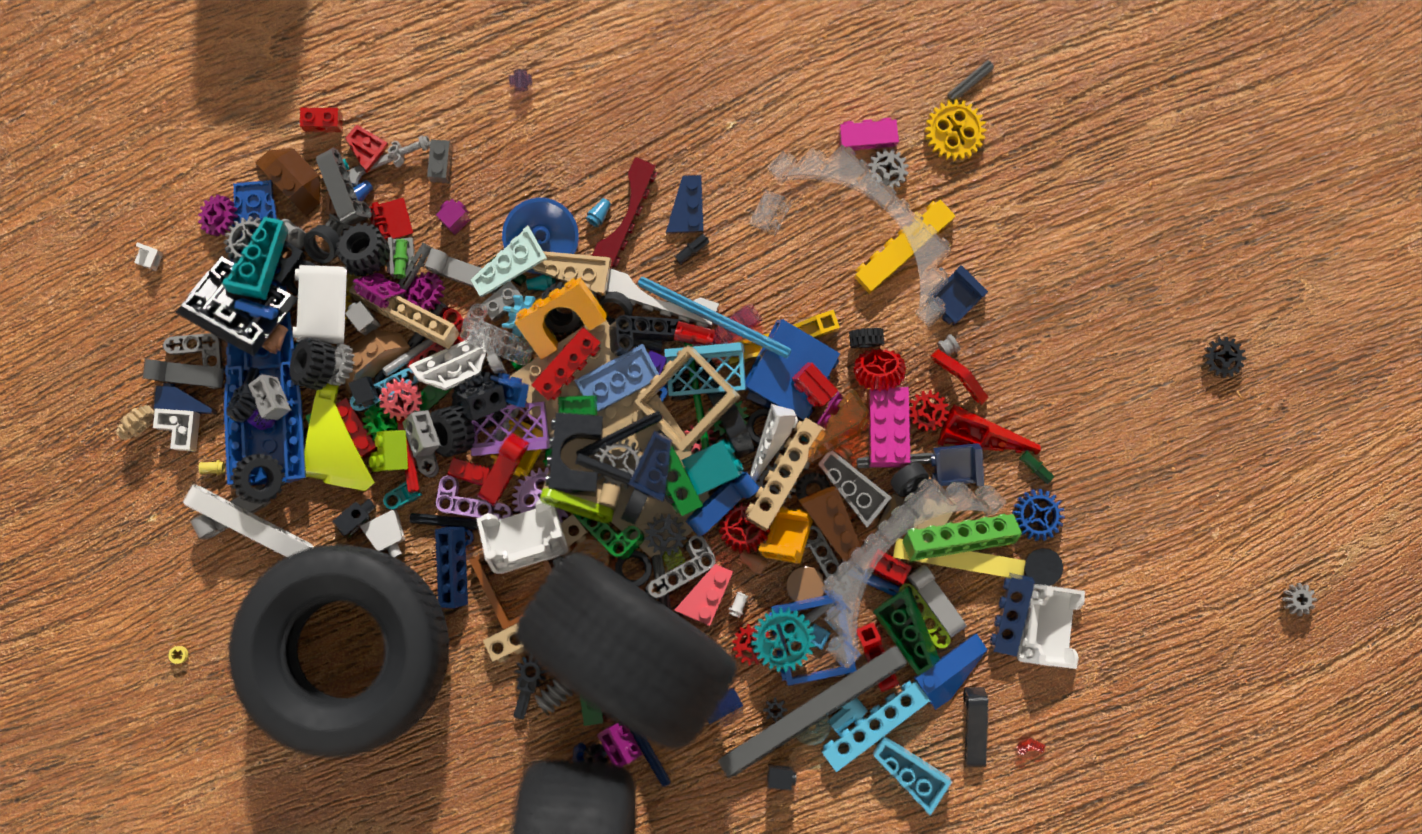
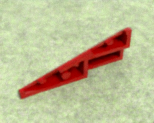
(968, 428)

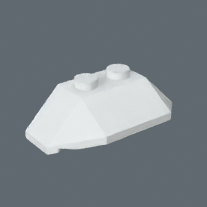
(450, 366)

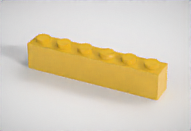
(899, 251)

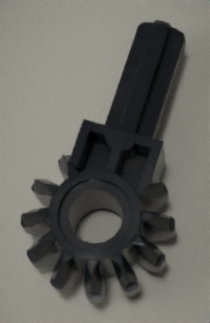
(242, 402)
(527, 685)

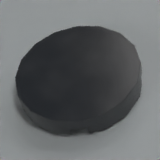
(1044, 566)

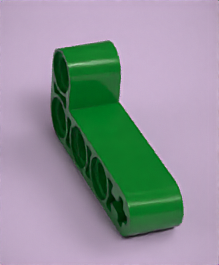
(615, 539)

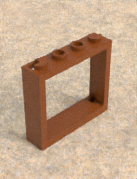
(491, 593)

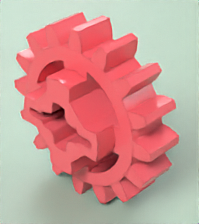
(393, 401)

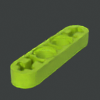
(576, 505)
(927, 613)

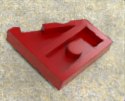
(365, 146)

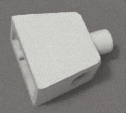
(385, 533)

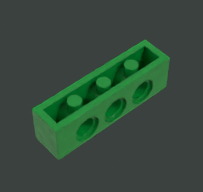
(692, 501)

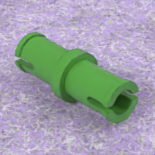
(400, 258)

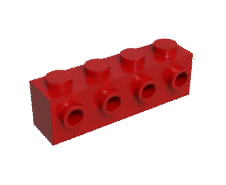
(566, 363)

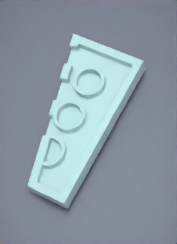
(513, 261)

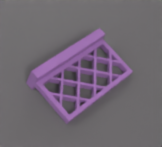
(493, 447)

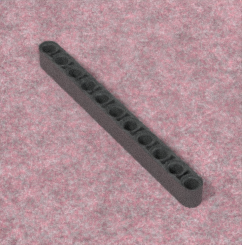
(812, 712)

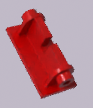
(694, 334)

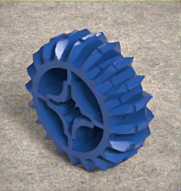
(1052, 506)

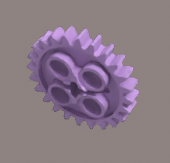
(529, 489)

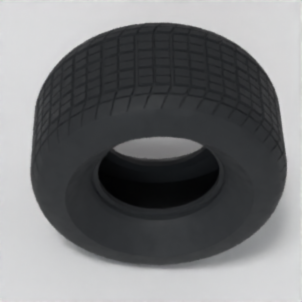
(625, 652)
(267, 663)
(575, 799)

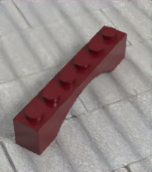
(640, 177)

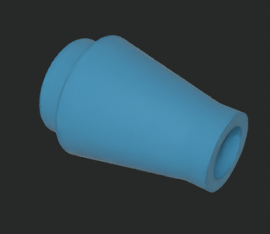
(598, 212)

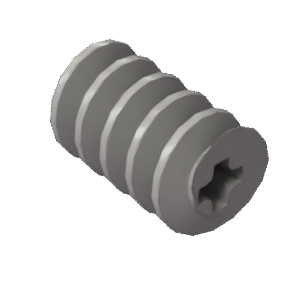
(552, 697)

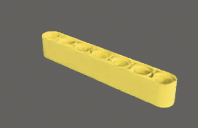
(970, 561)

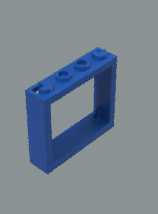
(799, 605)

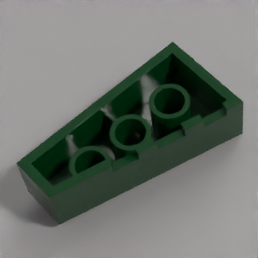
(908, 630)

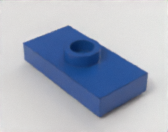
(256, 309)

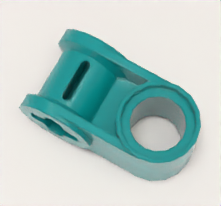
(404, 497)

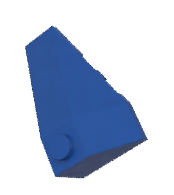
(951, 671)

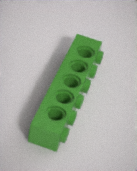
(992, 533)

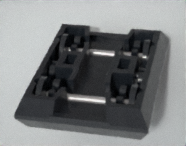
(213, 310)

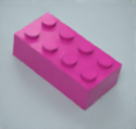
(889, 427)

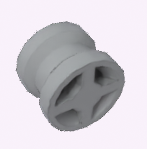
(949, 345)

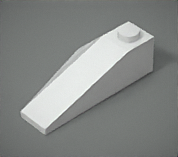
(776, 431)

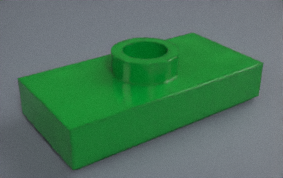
(578, 405)
(590, 713)

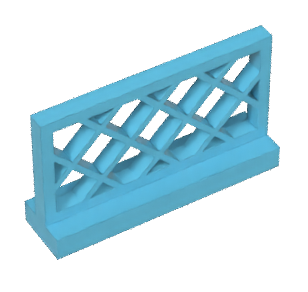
(709, 352)

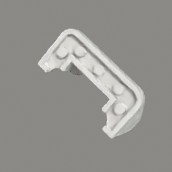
(321, 303)
(522, 538)
(1048, 627)

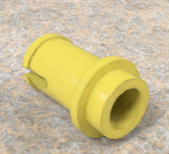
(212, 467)

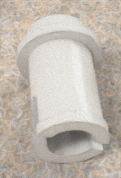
(738, 605)

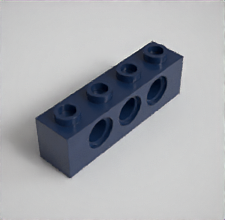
(451, 567)
(1010, 644)

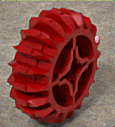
(879, 369)
(737, 529)

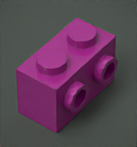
(453, 216)
(619, 744)

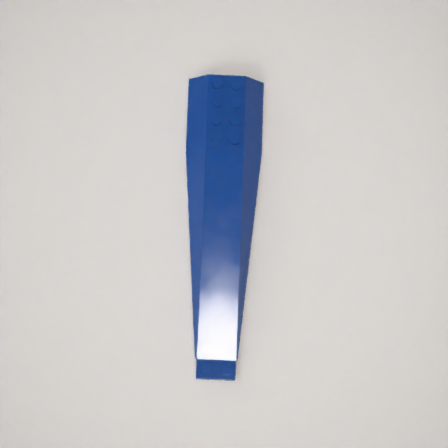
(286, 437)

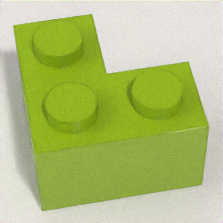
(391, 451)

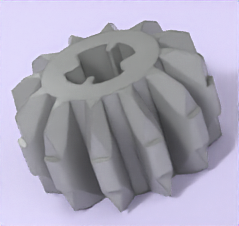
(1301, 592)

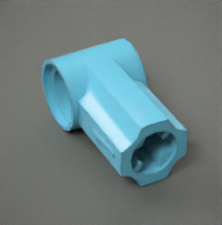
(850, 712)

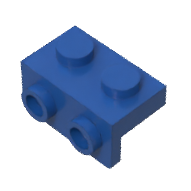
(514, 389)

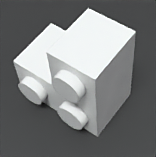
(183, 427)

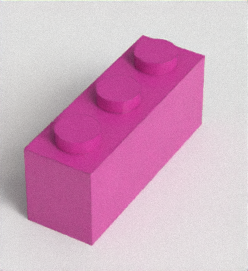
(869, 134)

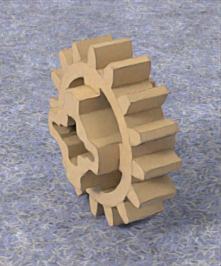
(135, 422)

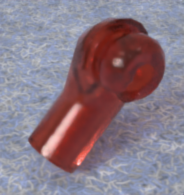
(1029, 744)

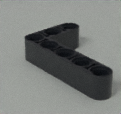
(731, 419)

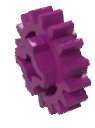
(217, 215)
(424, 291)

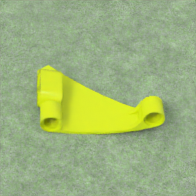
(329, 447)

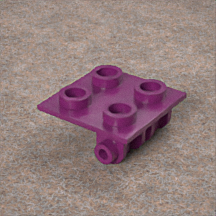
(377, 289)
(832, 409)

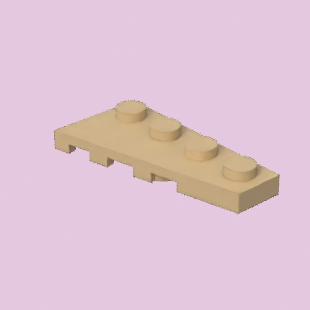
(564, 267)

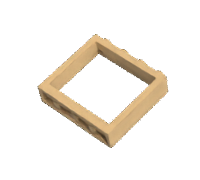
(707, 422)

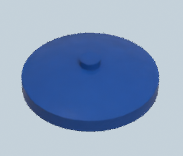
(549, 222)

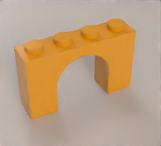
(573, 296)

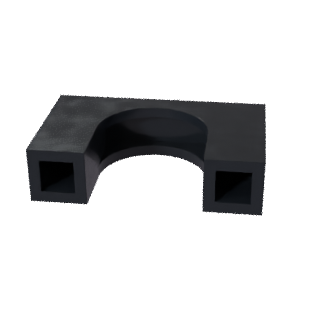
(568, 428)

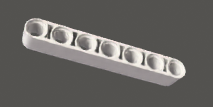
(244, 522)

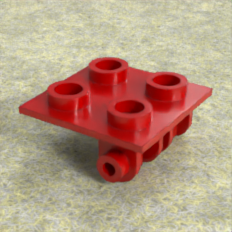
(391, 218)

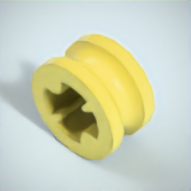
(172, 652)

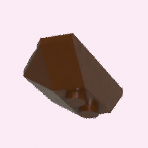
(293, 177)

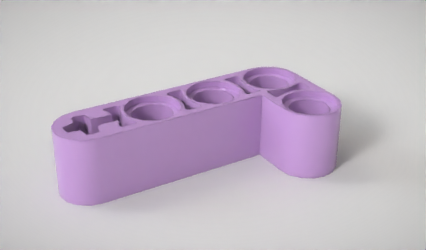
(457, 501)

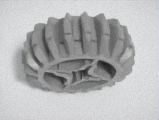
(233, 243)
(605, 453)

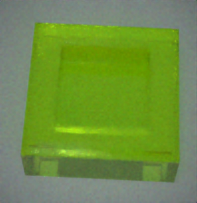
(674, 559)

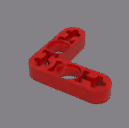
(962, 373)

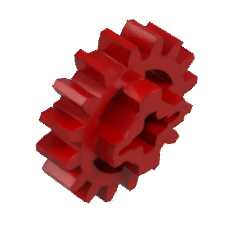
(915, 414)
(743, 646)

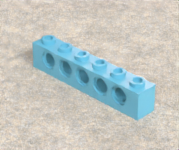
(917, 701)

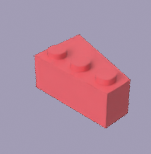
(706, 595)

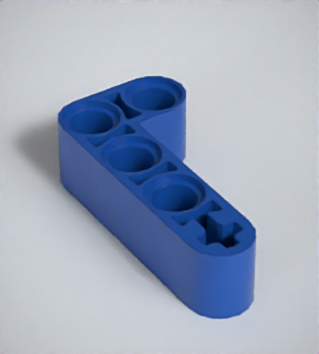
(721, 502)

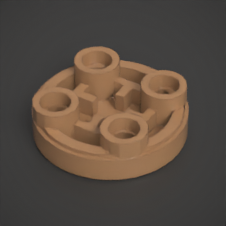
(805, 584)

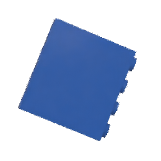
(773, 374)

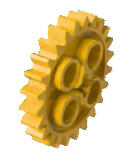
(971, 122)

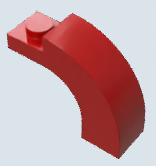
(872, 648)

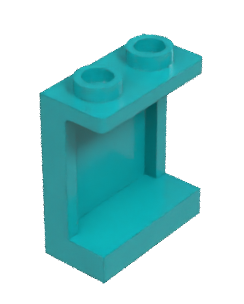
(712, 466)

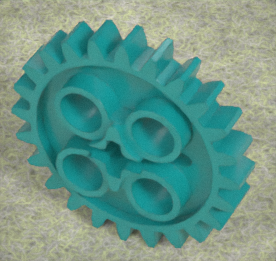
(767, 645)

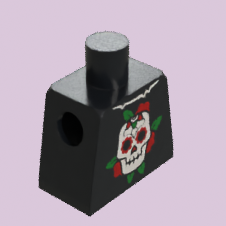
(350, 526)

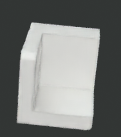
(148, 257)

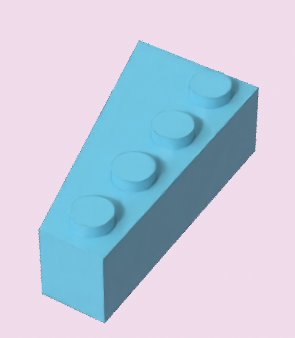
(914, 774)

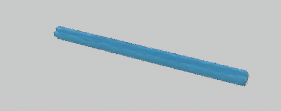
(714, 317)

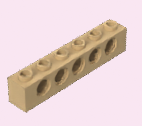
(414, 318)
(764, 518)

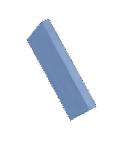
(618, 377)

